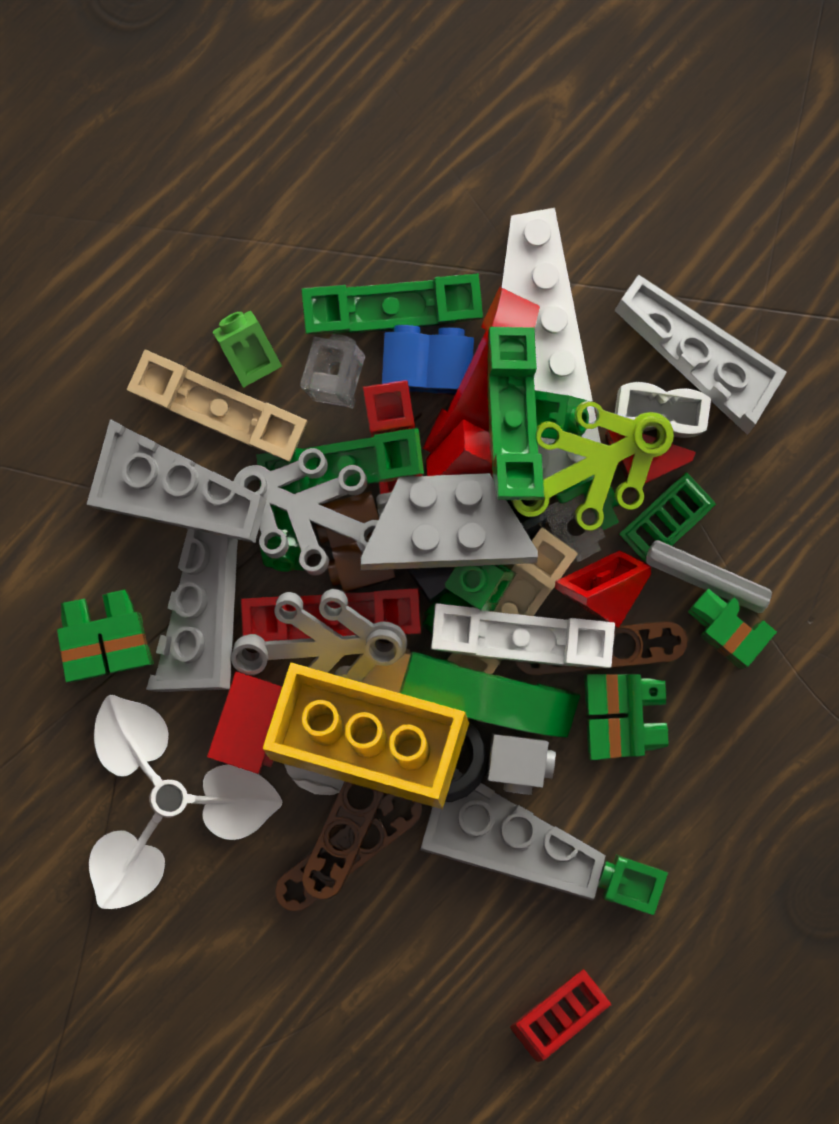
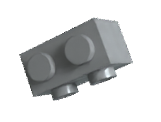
(519, 763)

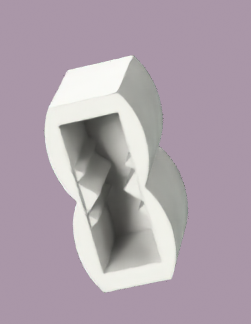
(683, 408)

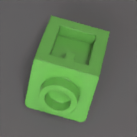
(246, 347)

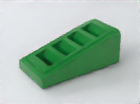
(693, 490)

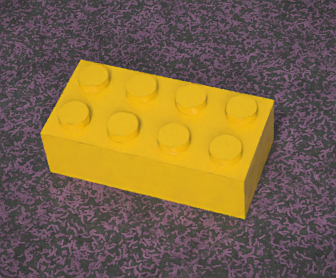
(366, 735)

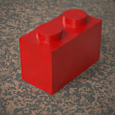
(245, 723)

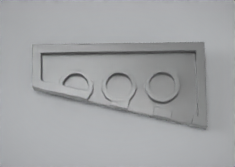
(709, 357)
(165, 487)
(200, 628)
(512, 842)

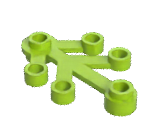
(602, 460)

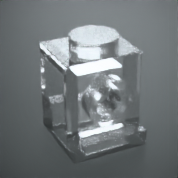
(323, 360)
(558, 517)

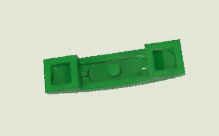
(385, 305)
(513, 414)
(380, 457)
(490, 697)

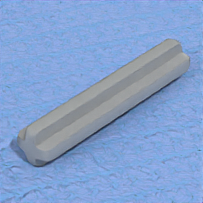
(708, 576)

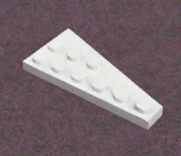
(539, 273)

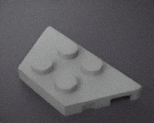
(447, 525)

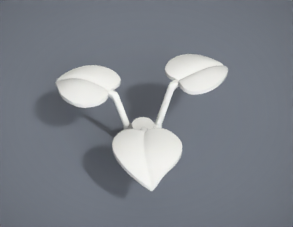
(234, 802)

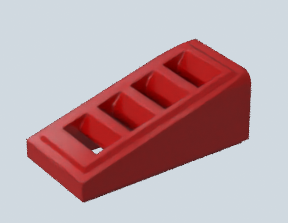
(531, 1041)

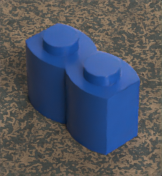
(427, 361)

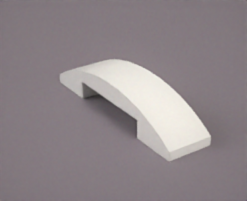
(522, 637)

